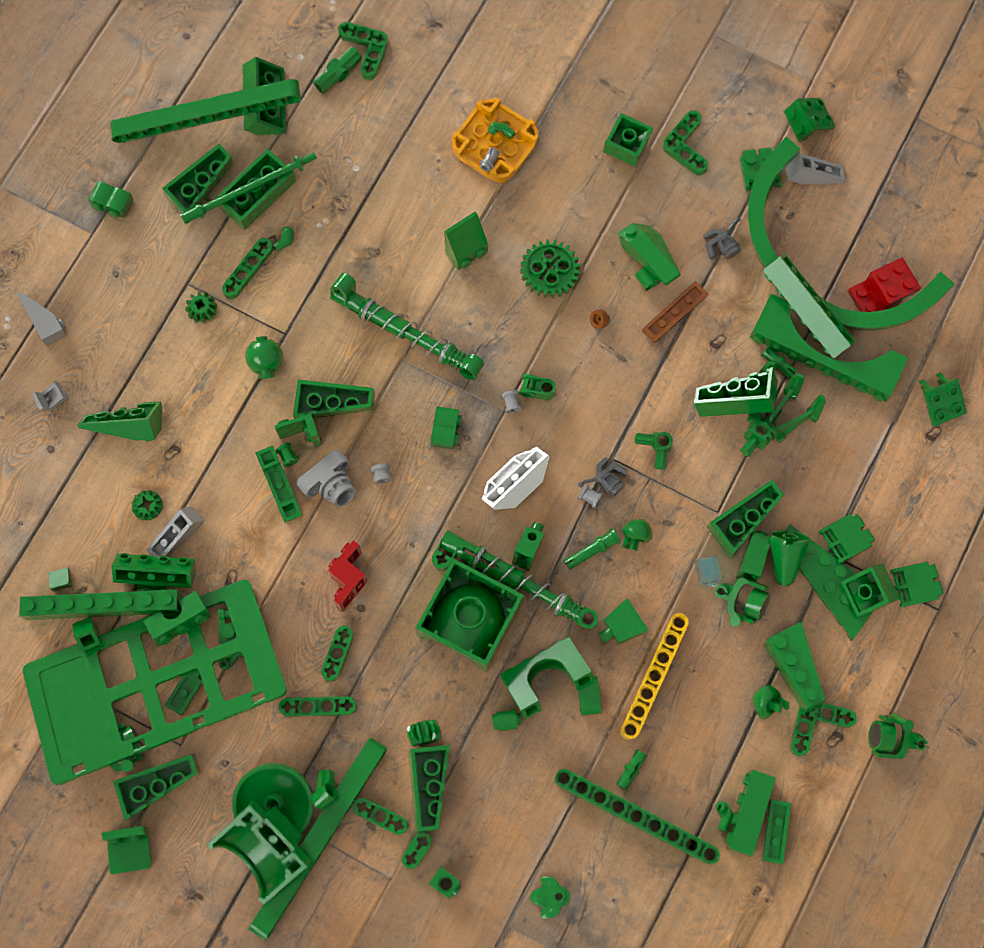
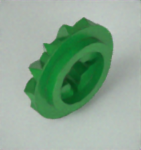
(154, 508)

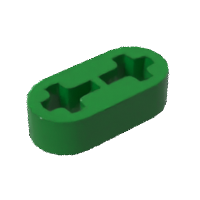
(412, 847)

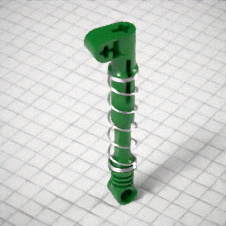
(344, 293)
(510, 576)

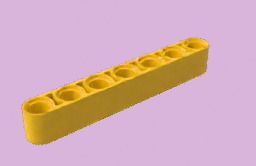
(658, 667)

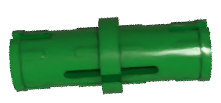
(780, 362)
(631, 769)

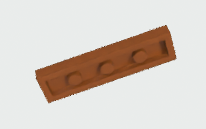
(674, 312)

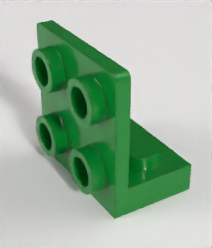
(302, 423)
(128, 849)

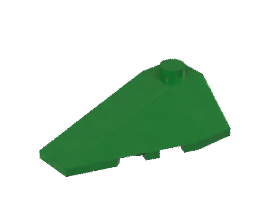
(650, 251)
(132, 424)

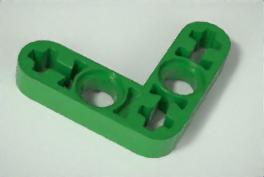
(373, 46)
(680, 146)
(816, 715)

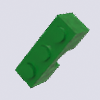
(192, 614)

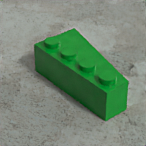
(198, 180)
(738, 396)
(331, 399)
(742, 519)
(795, 663)
(148, 786)

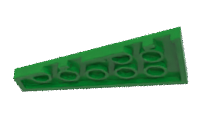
(825, 579)

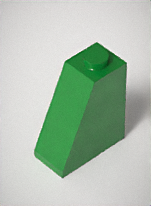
(754, 556)

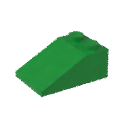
(465, 241)

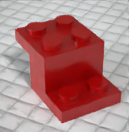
(885, 287)
(347, 575)

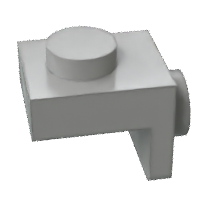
(50, 398)

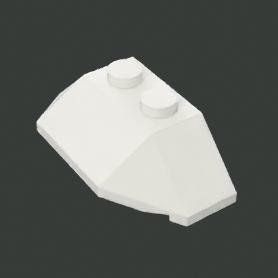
(516, 479)

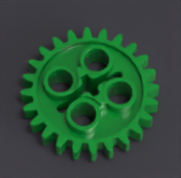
(537, 259)

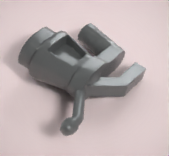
(728, 245)
(608, 481)

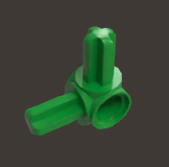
(661, 451)

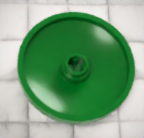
(279, 787)

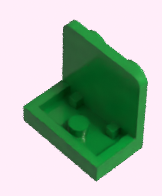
(807, 116)

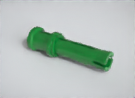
(600, 545)

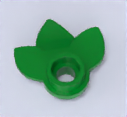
(547, 897)

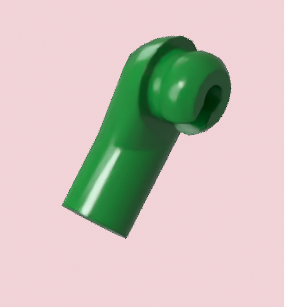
(725, 814)

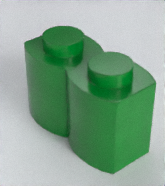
(110, 199)
(445, 428)

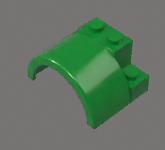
(266, 846)

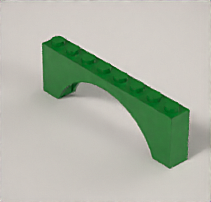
(873, 377)

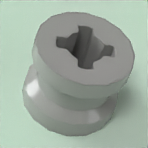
(381, 473)

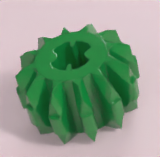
(203, 313)
(423, 733)

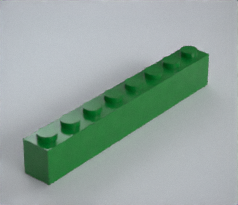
(100, 604)

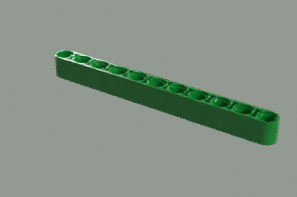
(205, 111)
(321, 834)

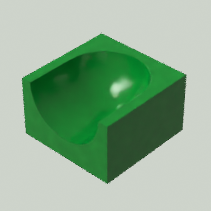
(469, 614)

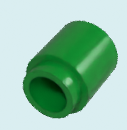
(506, 720)

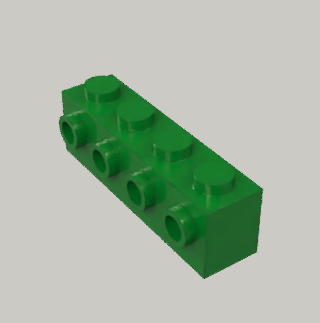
(153, 570)

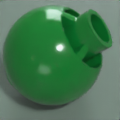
(264, 357)

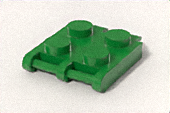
(751, 163)
(847, 538)
(917, 584)

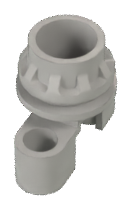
(329, 480)

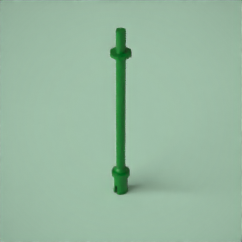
(200, 210)

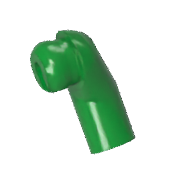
(501, 127)
(286, 239)

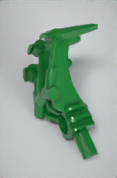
(768, 427)

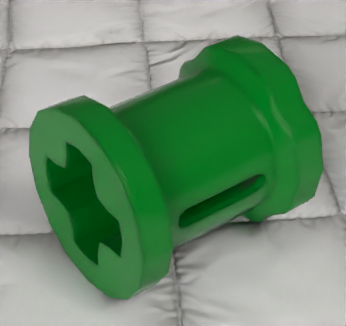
(287, 455)

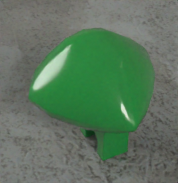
(636, 531)
(767, 701)

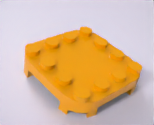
(473, 140)

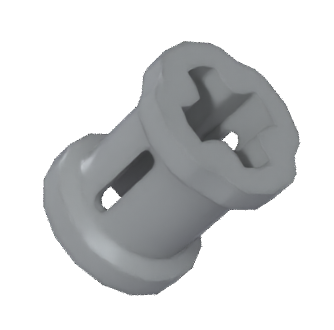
(511, 401)
(590, 496)

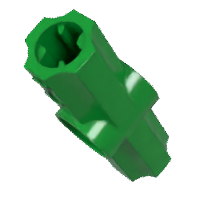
(337, 70)

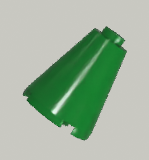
(787, 555)

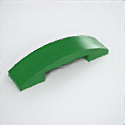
(278, 484)

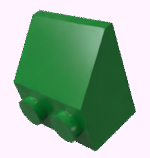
(870, 590)

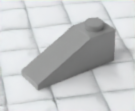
(814, 171)
(46, 323)
(176, 532)

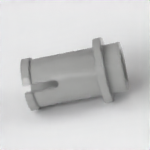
(488, 161)

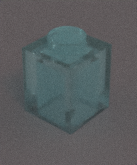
(708, 571)

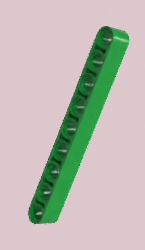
(646, 817)

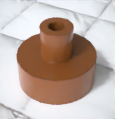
(599, 318)

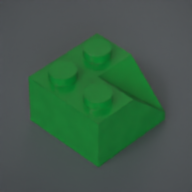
(627, 139)

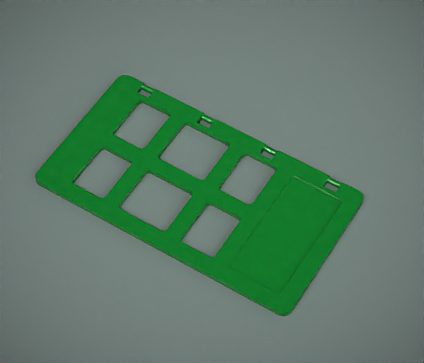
(77, 710)

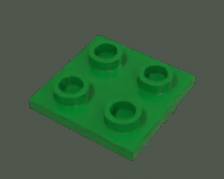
(943, 401)

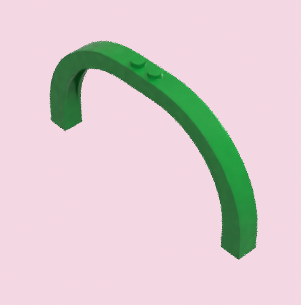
(854, 320)

